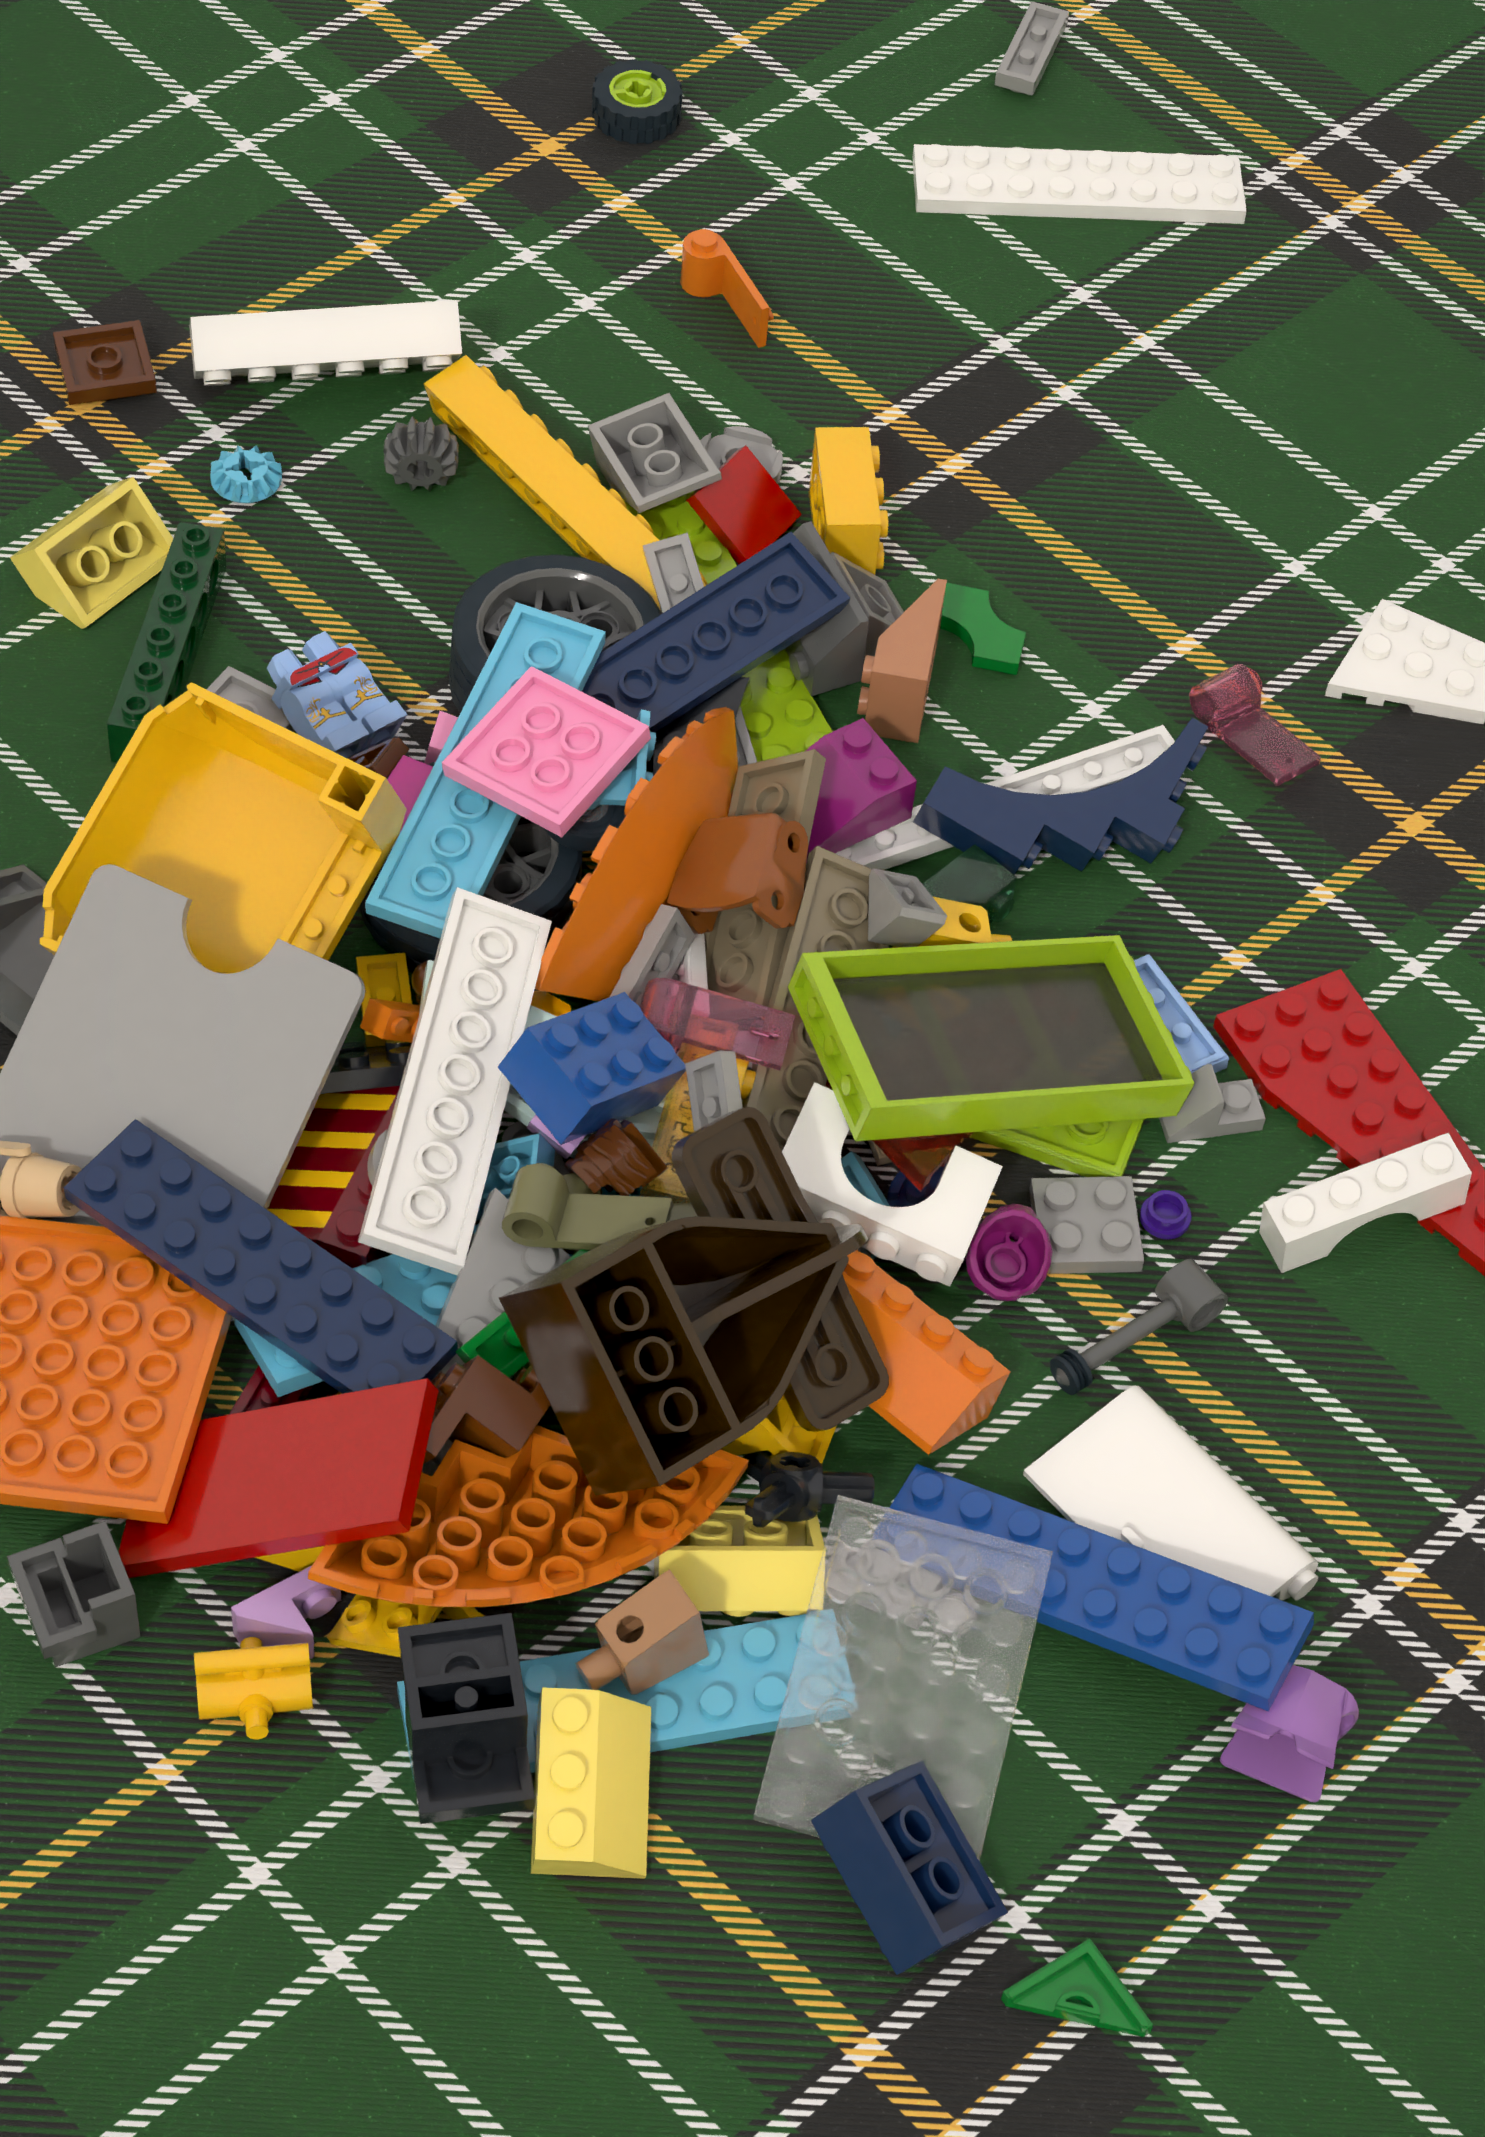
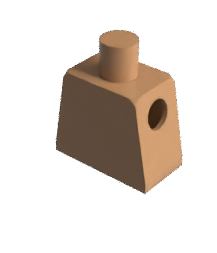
(646, 1638)

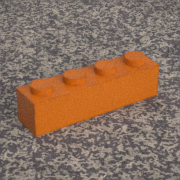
(391, 1019)

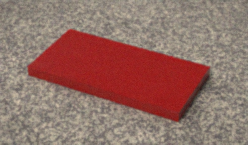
(292, 1480)

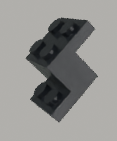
(466, 1718)

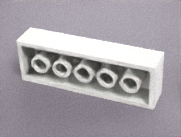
(325, 340)

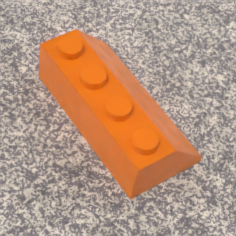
(935, 1372)

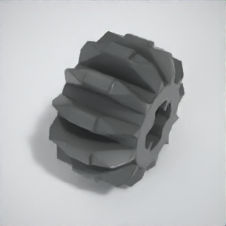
(421, 454)

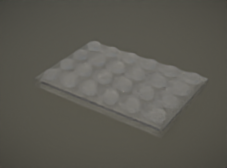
(904, 1661)

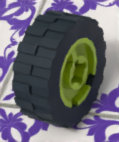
(637, 101)

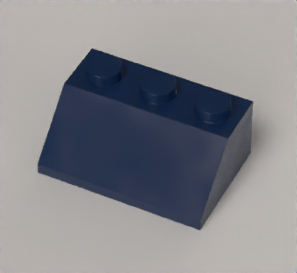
(908, 1866)

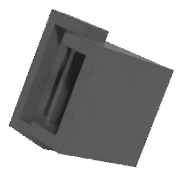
(76, 1594)

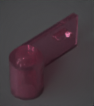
(1233, 712)
(717, 1021)

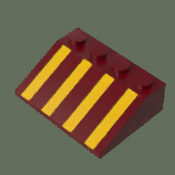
(327, 1175)

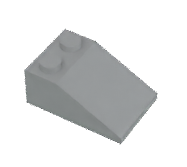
(651, 454)

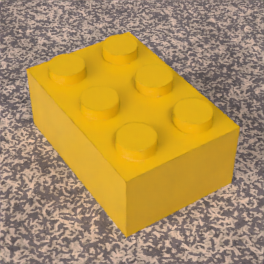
(848, 495)

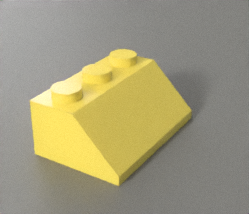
(96, 553)
(746, 1567)
(591, 1785)

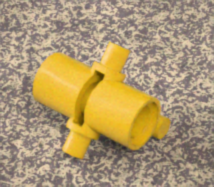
(253, 1683)

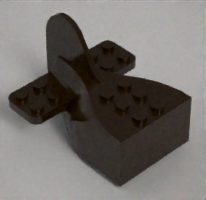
(701, 1320)

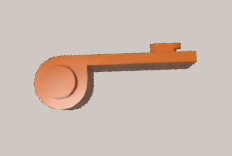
(713, 269)

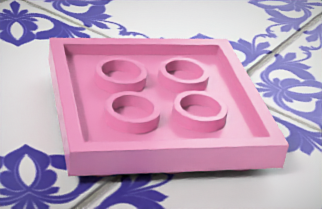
(546, 751)

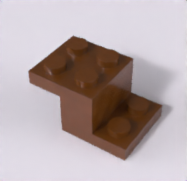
(485, 1408)

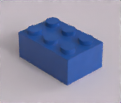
(592, 1067)

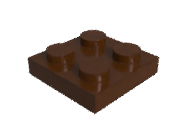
(104, 362)

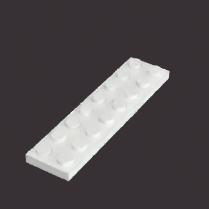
(1078, 184)
(452, 1084)

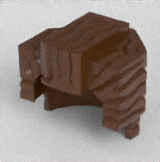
(616, 1159)

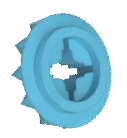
(234, 486)

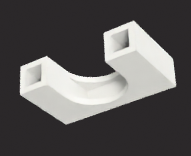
(922, 1236)

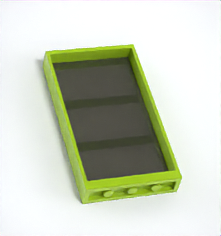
(988, 1036)

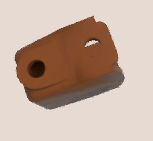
(740, 864)

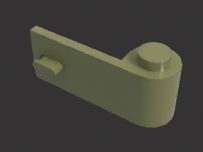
(549, 1216)

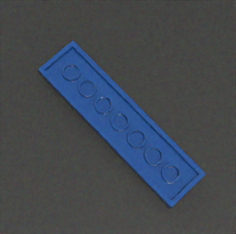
(1131, 1596)

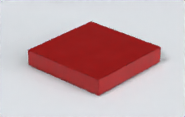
(744, 507)

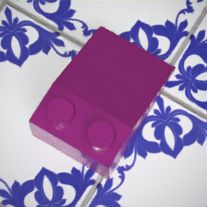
(860, 788)

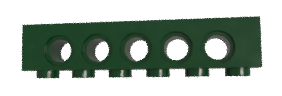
(170, 630)

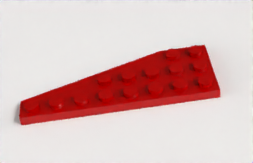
(1350, 1085)

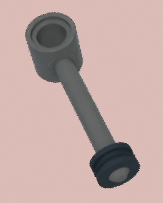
(1186, 1297)

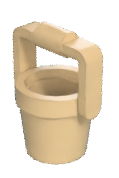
(34, 1184)

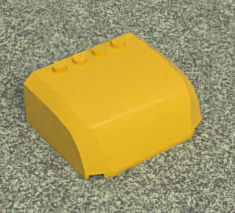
(240, 821)

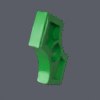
(989, 639)

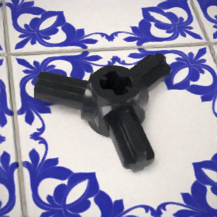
(797, 1486)

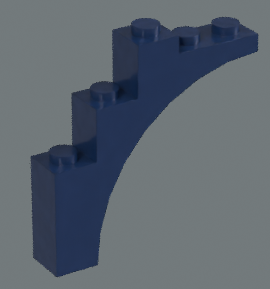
(1074, 827)

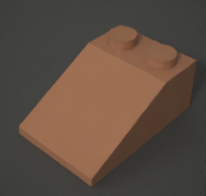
(903, 669)

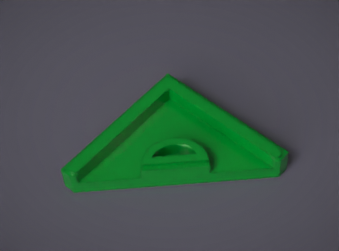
(1081, 1990)

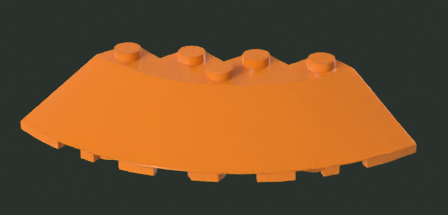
(641, 859)
(523, 1528)

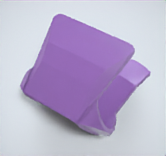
(1295, 1737)

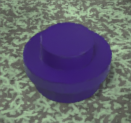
(1165, 1215)

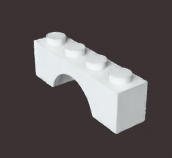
(1318, 1216)

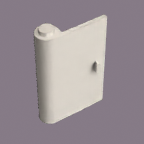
(1158, 1489)

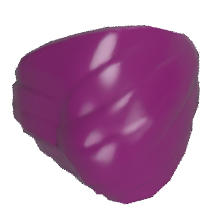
(1005, 1267)

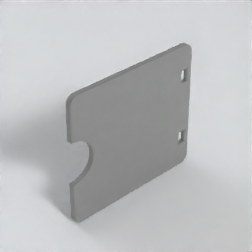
(158, 1038)

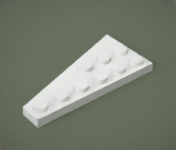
(1414, 664)

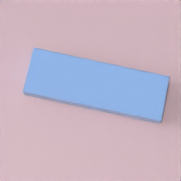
(1189, 1034)

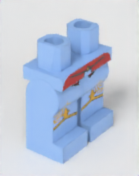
(333, 697)

